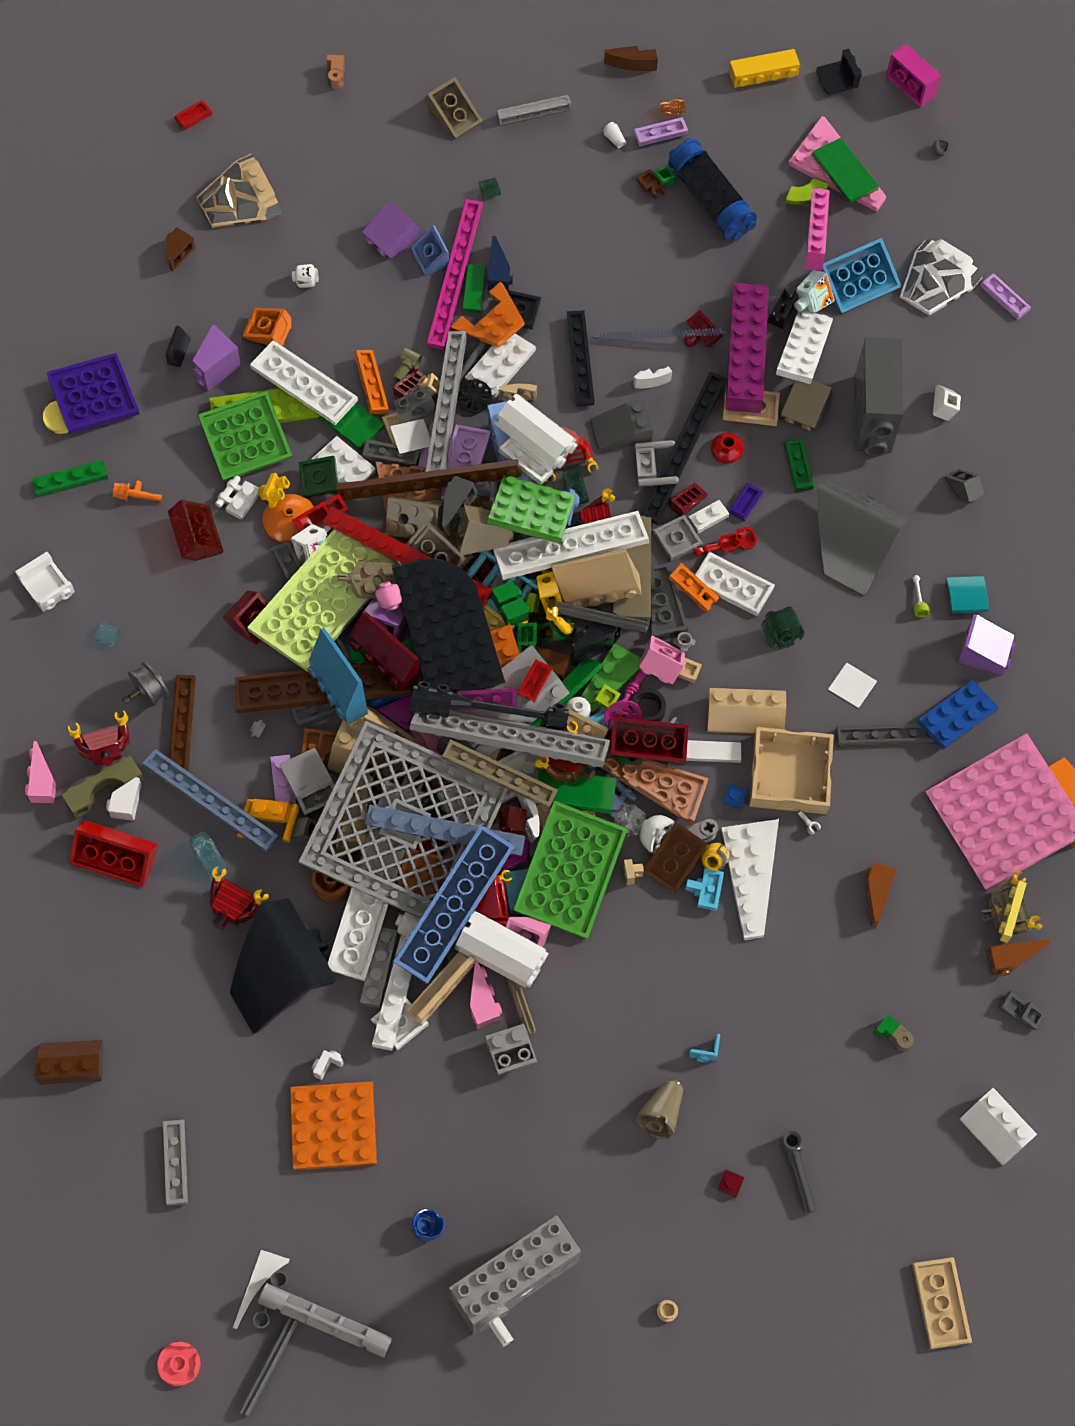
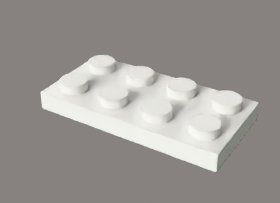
(501, 363)

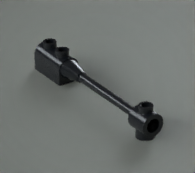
(441, 699)

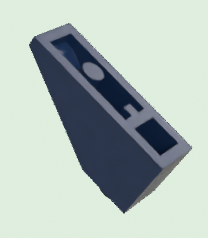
(498, 267)

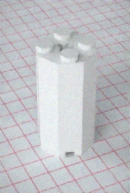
(535, 432)
(501, 950)

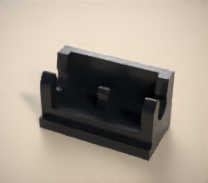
(783, 309)

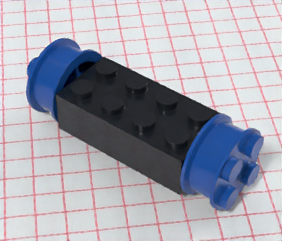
(712, 189)

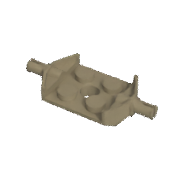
(362, 577)

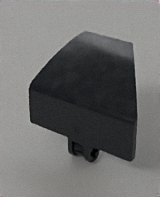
(277, 964)

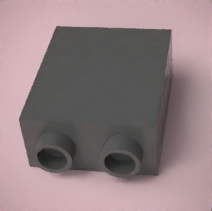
(878, 395)

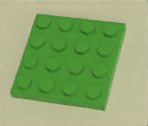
(245, 436)
(531, 509)

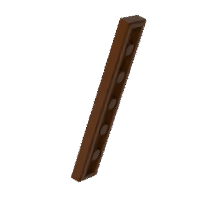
(182, 720)

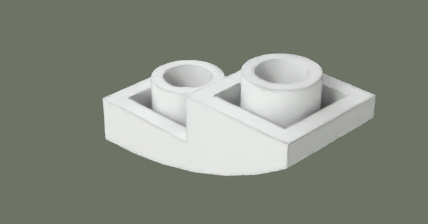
(647, 379)

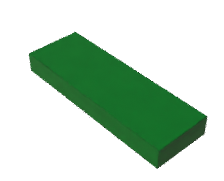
(474, 288)
(798, 465)

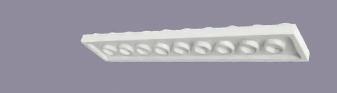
(364, 913)

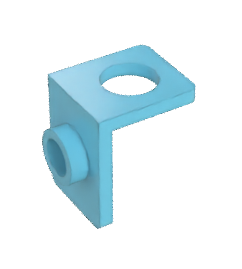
(704, 1056)

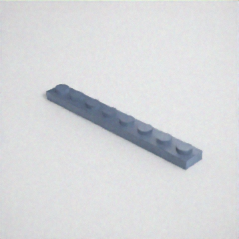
(210, 800)
(433, 827)

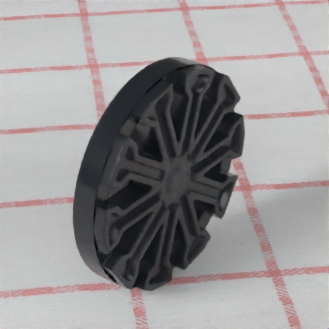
(475, 396)

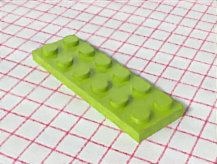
(285, 406)

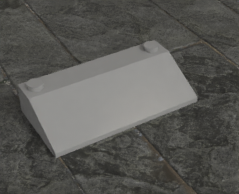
(514, 675)

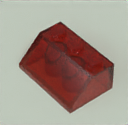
(195, 530)

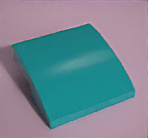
(967, 594)

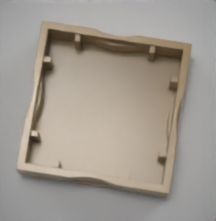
(791, 770)

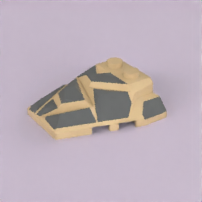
(239, 195)

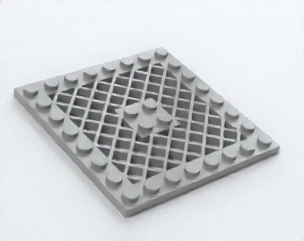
(365, 881)

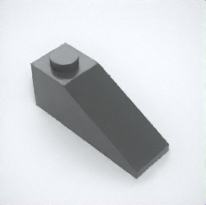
(457, 494)

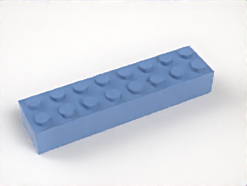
(453, 904)

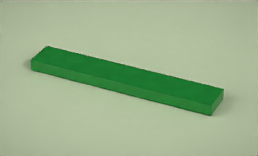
(576, 681)

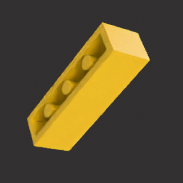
(764, 68)

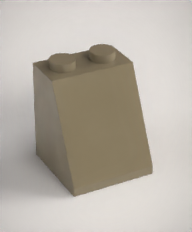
(806, 404)
(476, 535)

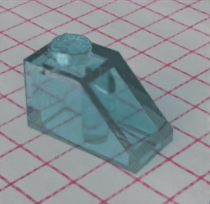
(207, 853)

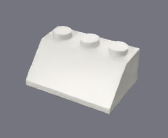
(998, 1126)

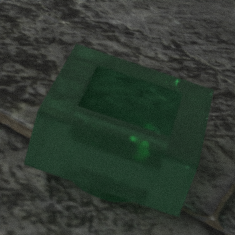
(489, 188)

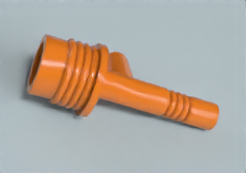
(123, 490)

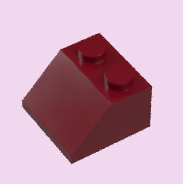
(244, 613)

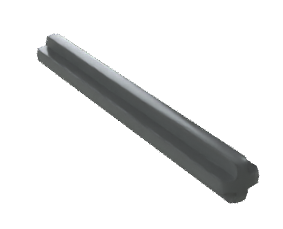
(602, 617)
(268, 1366)

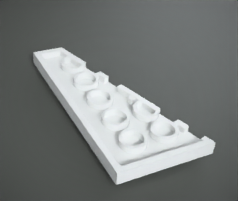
(750, 870)

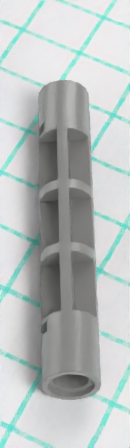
(325, 1320)

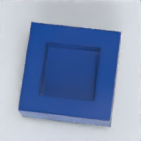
(734, 796)

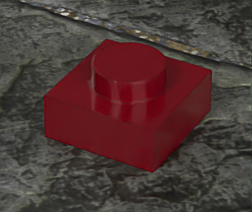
(730, 1183)

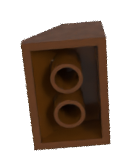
(69, 1062)

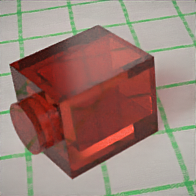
(513, 820)

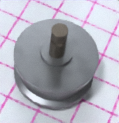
(147, 683)

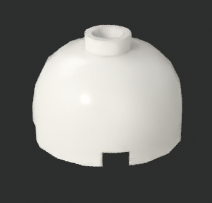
(654, 831)

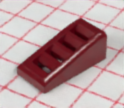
(398, 388)
(683, 510)

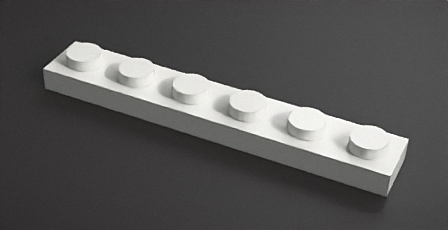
(392, 1005)

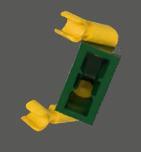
(556, 630)

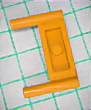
(273, 812)

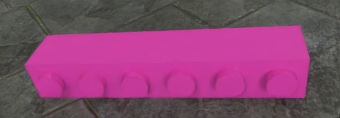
(817, 229)

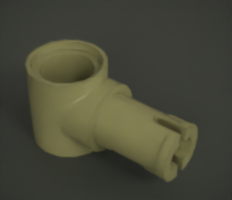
(408, 361)

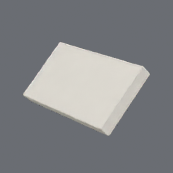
(734, 584)

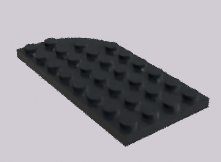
(448, 626)

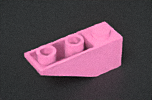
(41, 783)
(482, 1005)

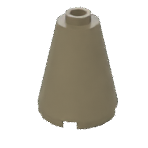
(662, 1110)

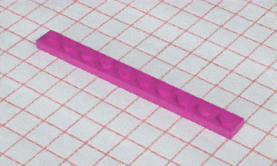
(454, 274)

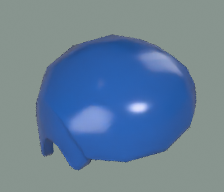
(427, 1225)

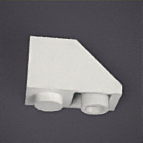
(945, 403)

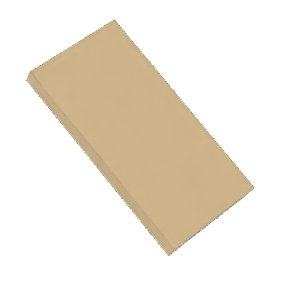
(941, 1303)

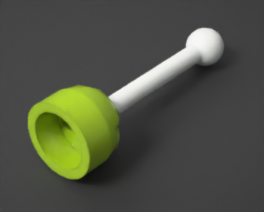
(921, 608)

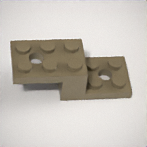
(417, 513)

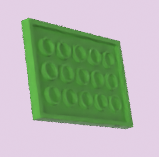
(570, 870)

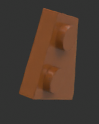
(318, 739)

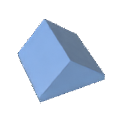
(431, 252)

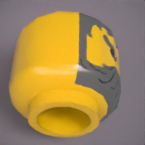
(715, 856)

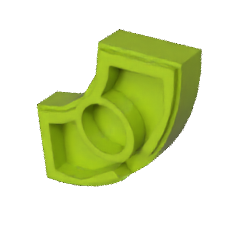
(802, 194)

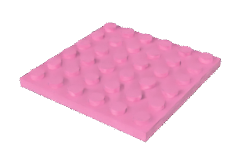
(1005, 811)

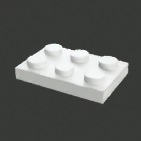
(349, 463)

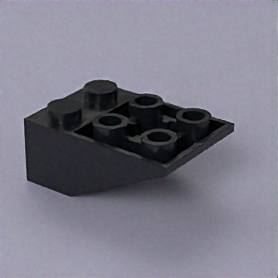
(595, 640)

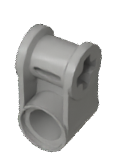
(699, 829)

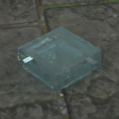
(107, 634)

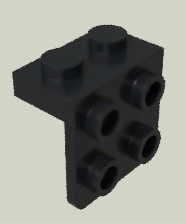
(841, 74)

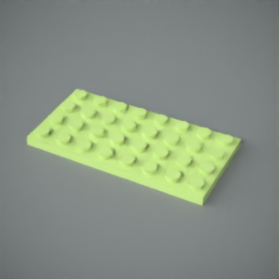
(315, 600)

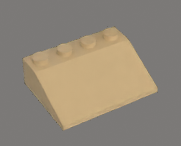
(598, 579)

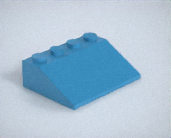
(861, 275)
(337, 679)

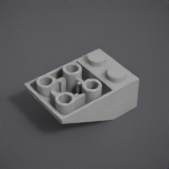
(308, 781)

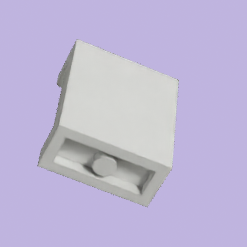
(44, 582)

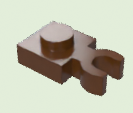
(650, 183)

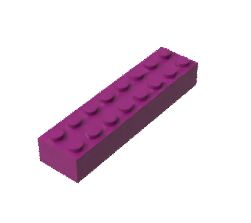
(747, 348)

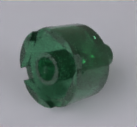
(782, 628)

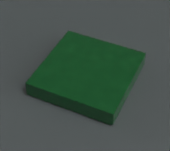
(318, 476)

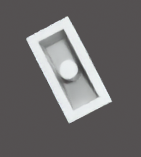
(125, 800)

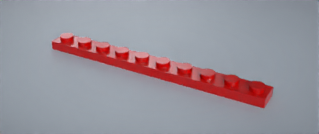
(383, 543)

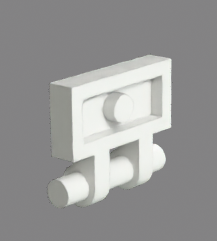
(242, 501)

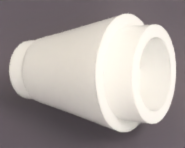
(614, 134)

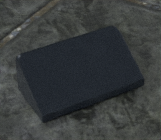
(177, 347)

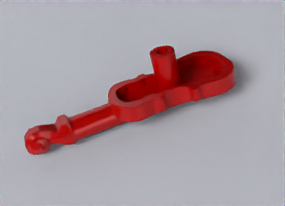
(744, 538)

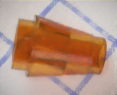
(673, 106)

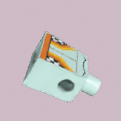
(814, 292)

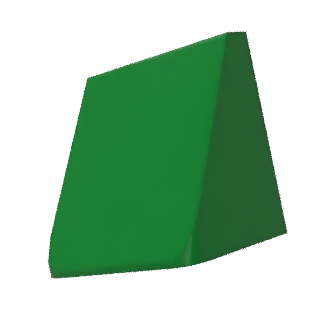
(665, 175)

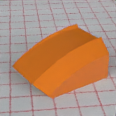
(267, 325)

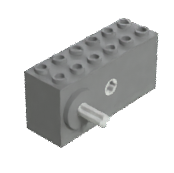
(513, 1276)

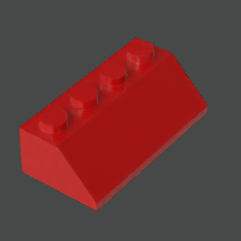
(112, 853)

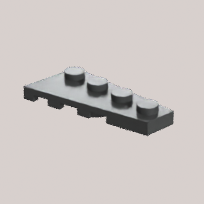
(666, 608)

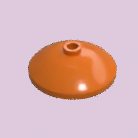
(279, 524)

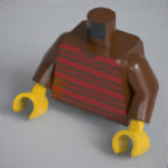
(564, 770)

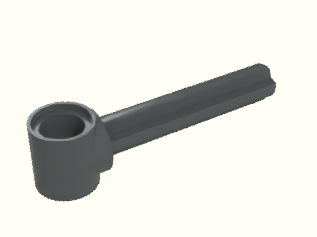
(799, 1170)

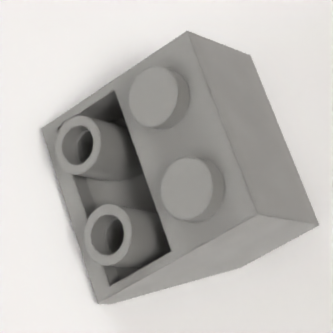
(510, 1049)

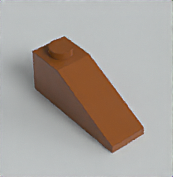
(877, 888)
(1008, 957)

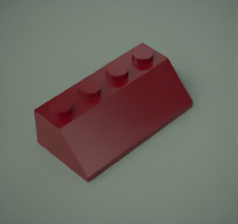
(384, 652)
(647, 739)

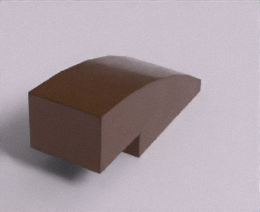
(631, 58)

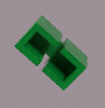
(509, 600)

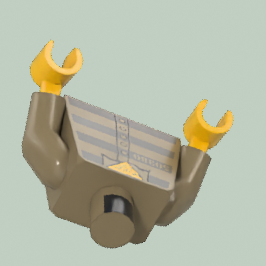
(997, 905)

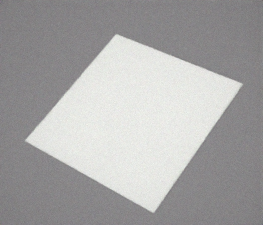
(411, 436)
(852, 685)

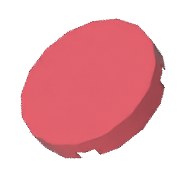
(178, 1364)

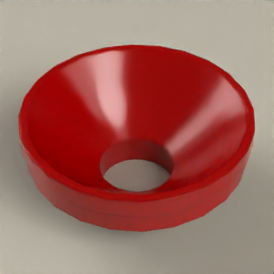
(727, 454)

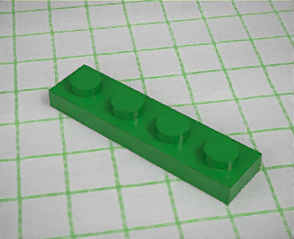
(69, 478)

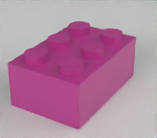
(913, 75)

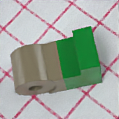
(896, 1033)

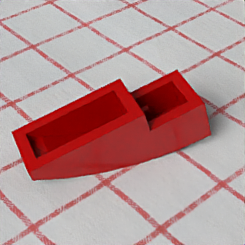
(318, 513)

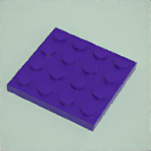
(92, 393)

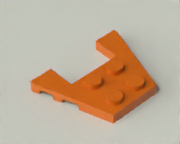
(498, 324)

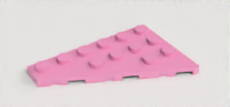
(804, 161)

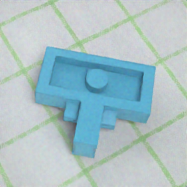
(707, 889)

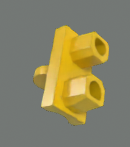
(273, 489)

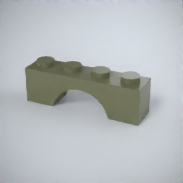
(81, 797)

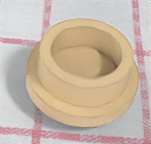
(667, 1310)

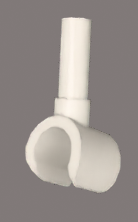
(808, 822)

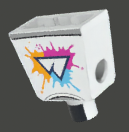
(308, 541)

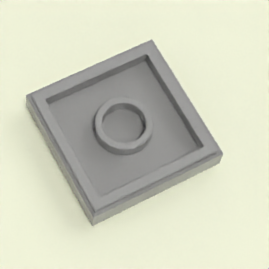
(677, 538)

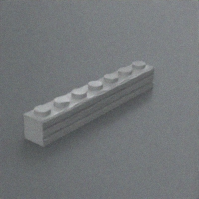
(533, 109)

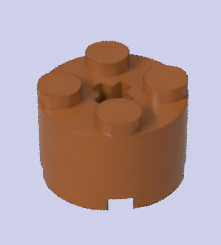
(328, 891)

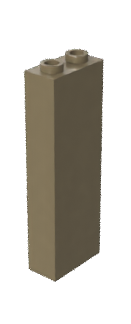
(639, 606)

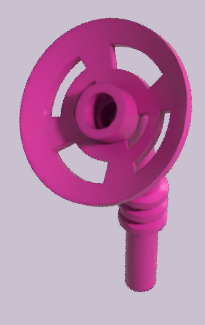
(623, 710)

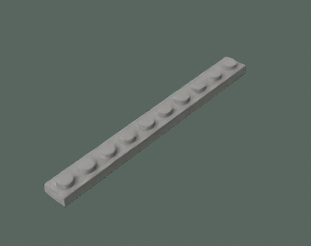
(446, 401)

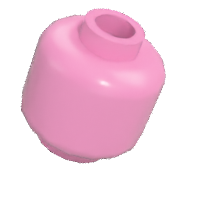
(388, 596)

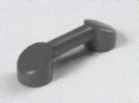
(261, 1319)

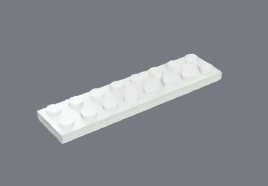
(577, 543)

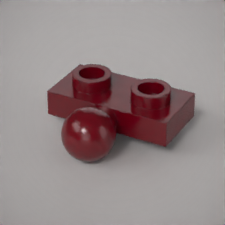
(700, 321)

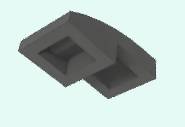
(1023, 1012)

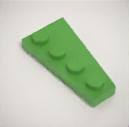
(617, 669)

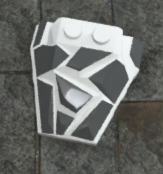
(938, 276)

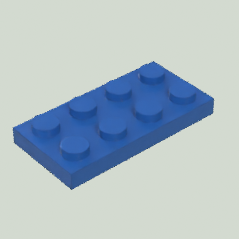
(958, 714)

